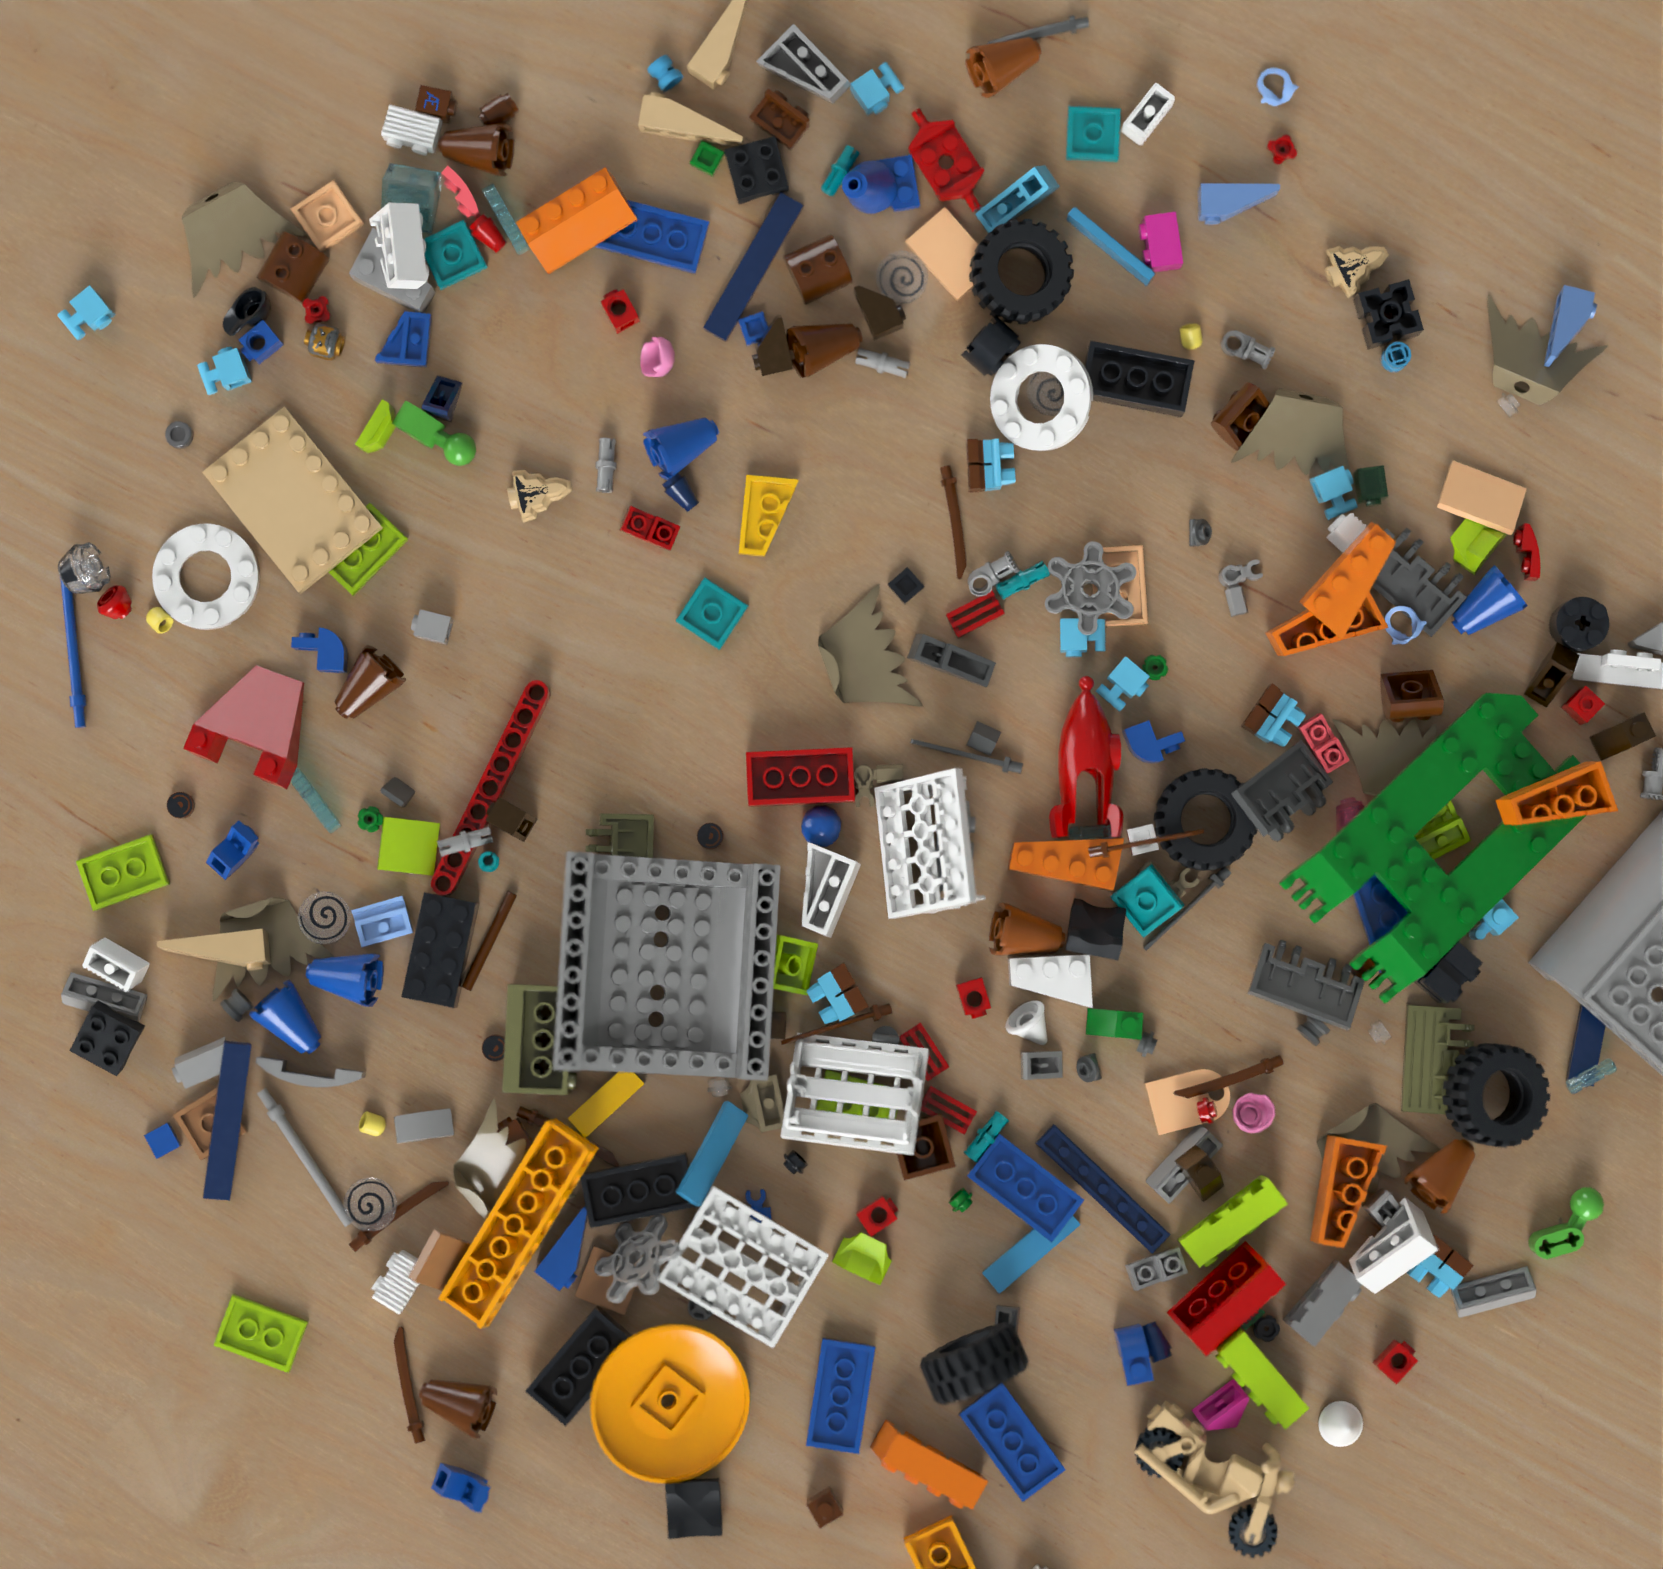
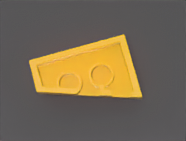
(762, 511)

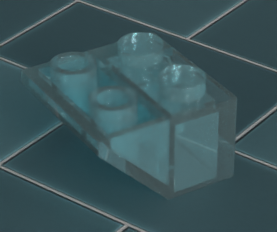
(413, 186)

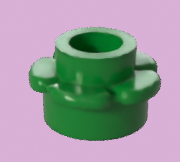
(1160, 662)
(363, 821)
(961, 1200)

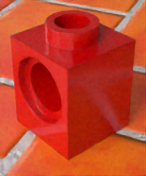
(622, 321)
(1582, 705)
(973, 985)
(874, 1226)
(1383, 1361)

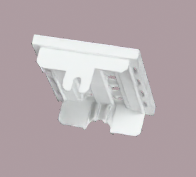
(952, 837)
(860, 1060)
(759, 1236)

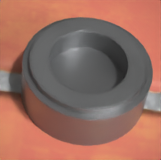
(179, 435)

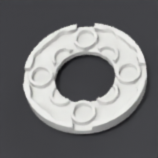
(1077, 397)
(243, 584)

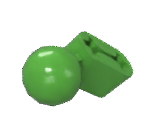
(457, 448)
(1586, 1206)

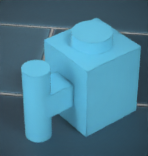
(872, 91)
(89, 309)
(229, 370)
(1331, 487)
(1075, 643)
(1127, 679)
(1495, 921)

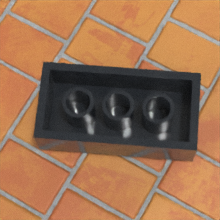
(1139, 378)
(440, 950)
(635, 1190)
(571, 1373)

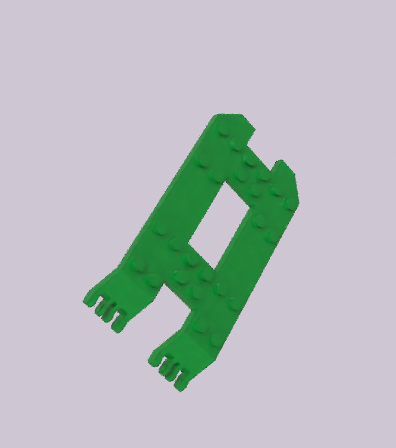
(1384, 844)

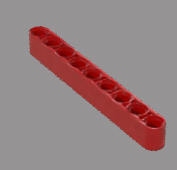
(492, 774)

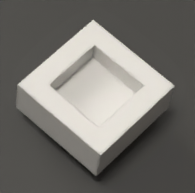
(1142, 833)

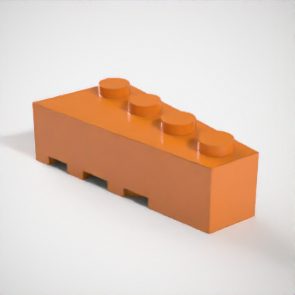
(1347, 582)
(1308, 632)
(1564, 795)
(1067, 861)
(1343, 1187)
(928, 1466)

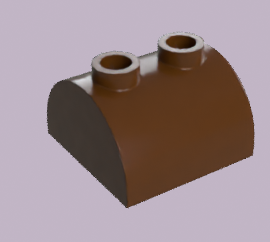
(293, 267)
(818, 269)
(1240, 415)
(1410, 695)
(931, 1150)

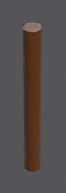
(489, 940)

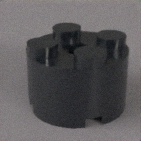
(990, 346)
(1591, 615)

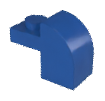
(331, 649)
(1144, 745)
(233, 850)
(1134, 1354)
(461, 1486)

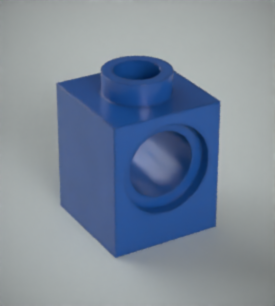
(271, 345)

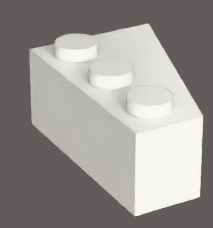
(401, 244)
(826, 888)
(1054, 976)
(1395, 1249)

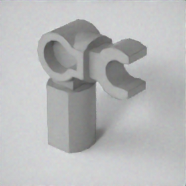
(1230, 577)

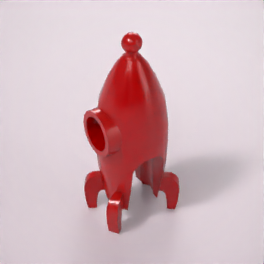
(1089, 748)

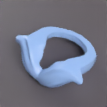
(1268, 96)
(1398, 637)

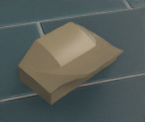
(763, 1104)

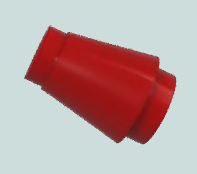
(488, 233)

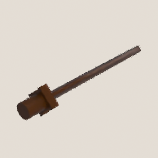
(949, 484)
(1103, 849)
(876, 1012)
(1266, 1066)
(538, 1119)
(365, 1237)
(415, 1425)

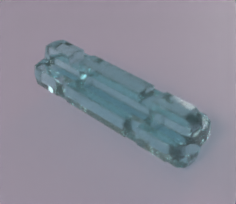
(1090, 832)
(1591, 1076)

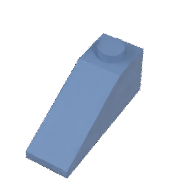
(1224, 200)
(1570, 315)

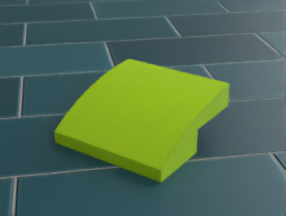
(1443, 832)
(408, 846)

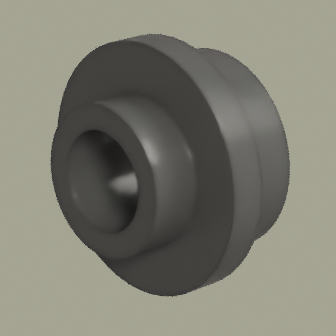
(1147, 1044)

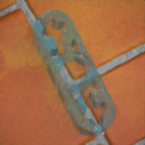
(505, 219)
(315, 801)

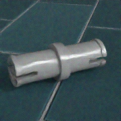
(882, 362)
(606, 465)
(465, 841)

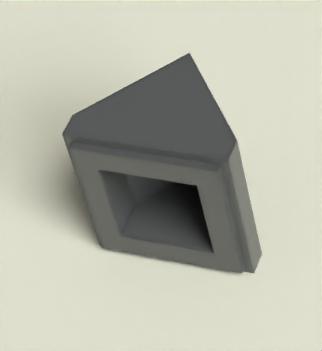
(983, 738)
(1007, 1314)

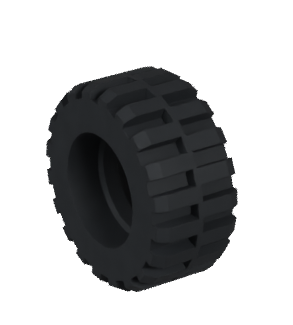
(1049, 252)
(1169, 813)
(1526, 1097)
(974, 1363)

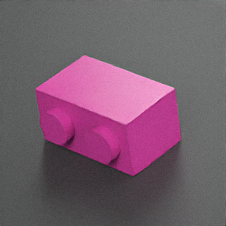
(1161, 242)

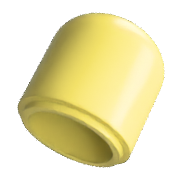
(1191, 336)
(156, 616)
(372, 1124)

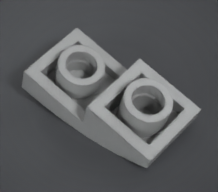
(423, 1125)
(1156, 1268)

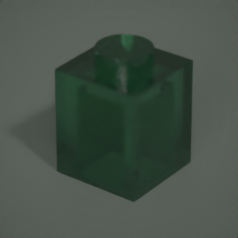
(1371, 485)

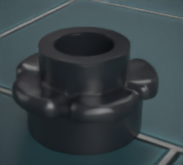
(795, 1162)
(1273, 1331)

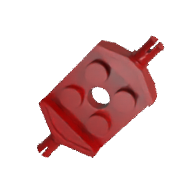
(941, 140)

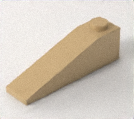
(715, 54)
(672, 119)
(238, 948)

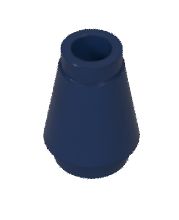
(680, 492)
(1157, 1343)

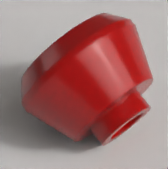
(115, 602)

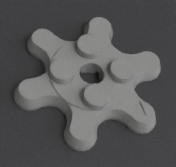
(1090, 571)
(629, 1251)

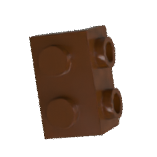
(780, 118)

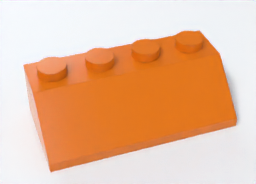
(576, 220)

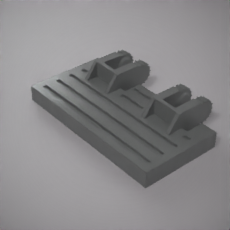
(1409, 585)
(1283, 788)
(1306, 987)

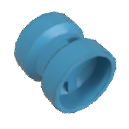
(665, 73)
(1393, 361)

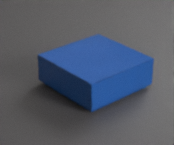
(753, 327)
(162, 1140)

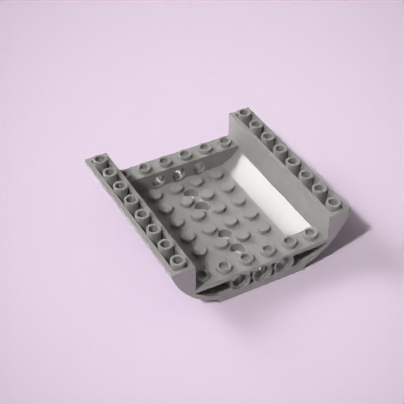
(1613, 948)
(711, 968)

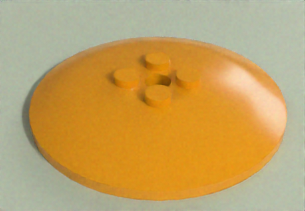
(676, 1439)

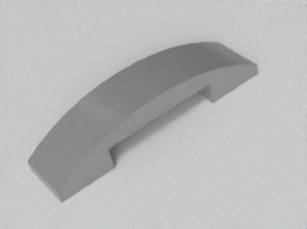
(278, 1068)

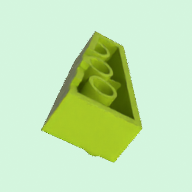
(1232, 1220)
(1261, 1378)

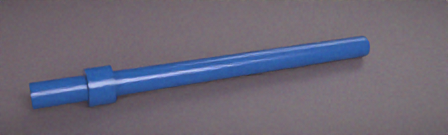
(77, 699)

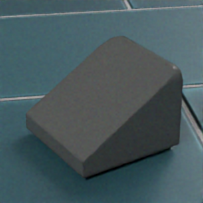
(398, 791)

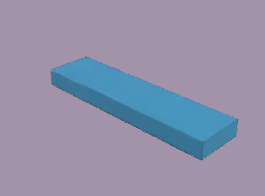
(1110, 246)
(712, 1154)
(1023, 1256)

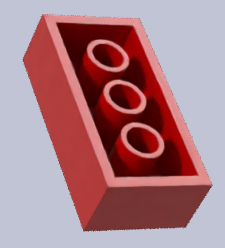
(800, 777)
(1226, 1298)

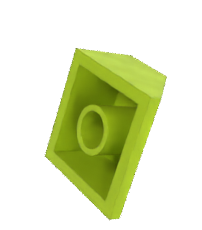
(793, 964)

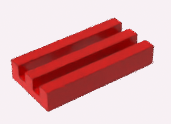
(954, 624)
(911, 1032)
(967, 1121)

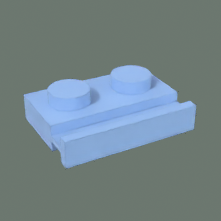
(382, 921)

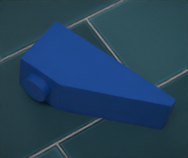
(564, 1257)

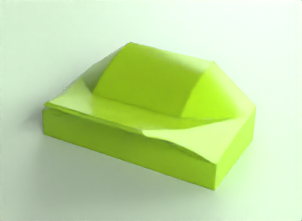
(377, 429)
(1474, 544)
(863, 1257)

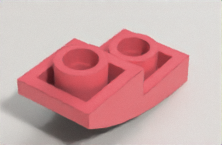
(464, 198)
(1323, 743)

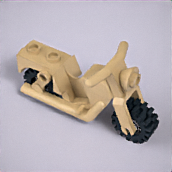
(1214, 1484)

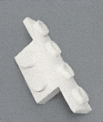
(1620, 669)

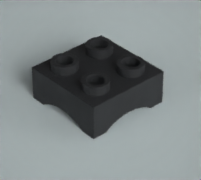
(756, 169)
(1095, 930)
(106, 1038)
(694, 1508)

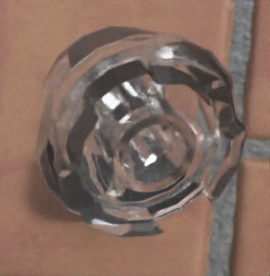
(83, 570)

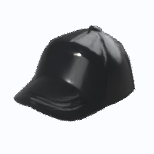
(248, 309)

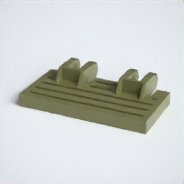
(629, 835)
(1427, 1056)

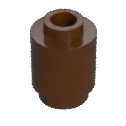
(498, 110)

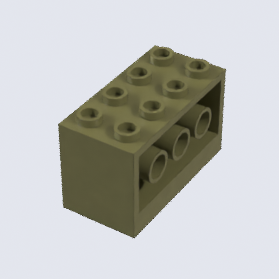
(524, 1048)

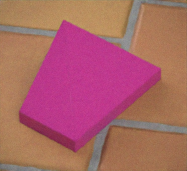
(1222, 1408)

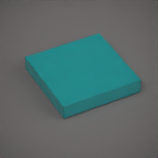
(1093, 134)
(453, 255)
(712, 613)
(1147, 900)

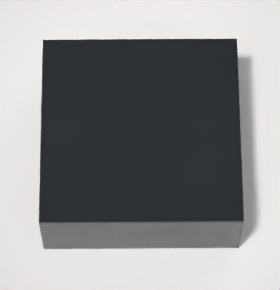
(905, 585)

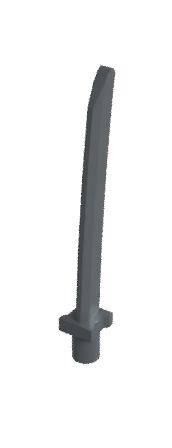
(1048, 30)
(1007, 764)
(1216, 880)

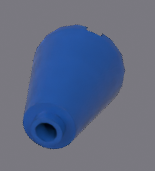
(870, 187)
(679, 444)
(1488, 603)
(348, 977)
(288, 1018)

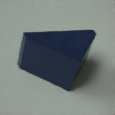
(442, 398)

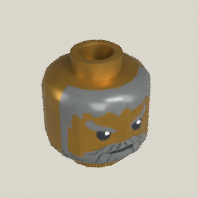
(324, 341)

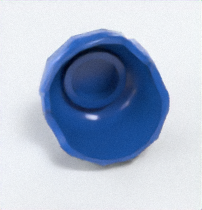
(821, 825)

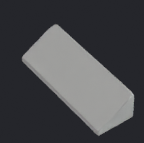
(85, 992)
(1168, 1178)
(1493, 1292)

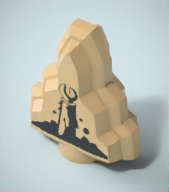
(1353, 266)
(535, 493)

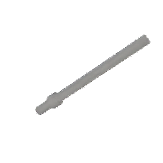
(276, 1114)

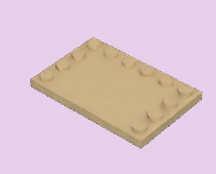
(292, 500)

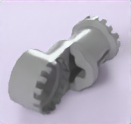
(1248, 349)
(992, 573)
(1654, 779)

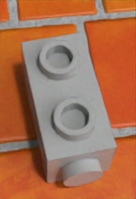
(199, 1064)

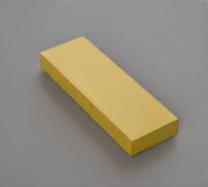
(605, 1102)

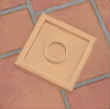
(327, 216)

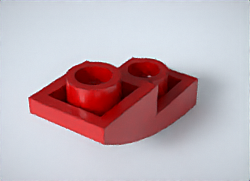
(650, 528)
(1527, 544)

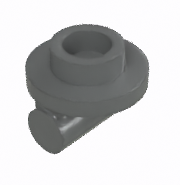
(1199, 532)
(885, 1035)
(1088, 1068)

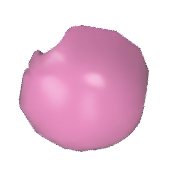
(657, 357)
(1253, 1112)

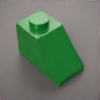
(1114, 1023)

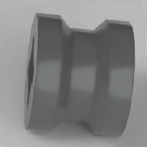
(237, 1005)
(1313, 1030)
(699, 1313)

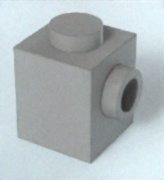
(432, 627)

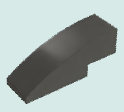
(951, 660)

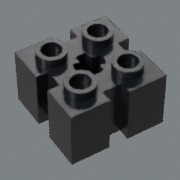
(1395, 300)
(1448, 975)

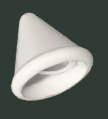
(1028, 1022)
(1340, 1423)

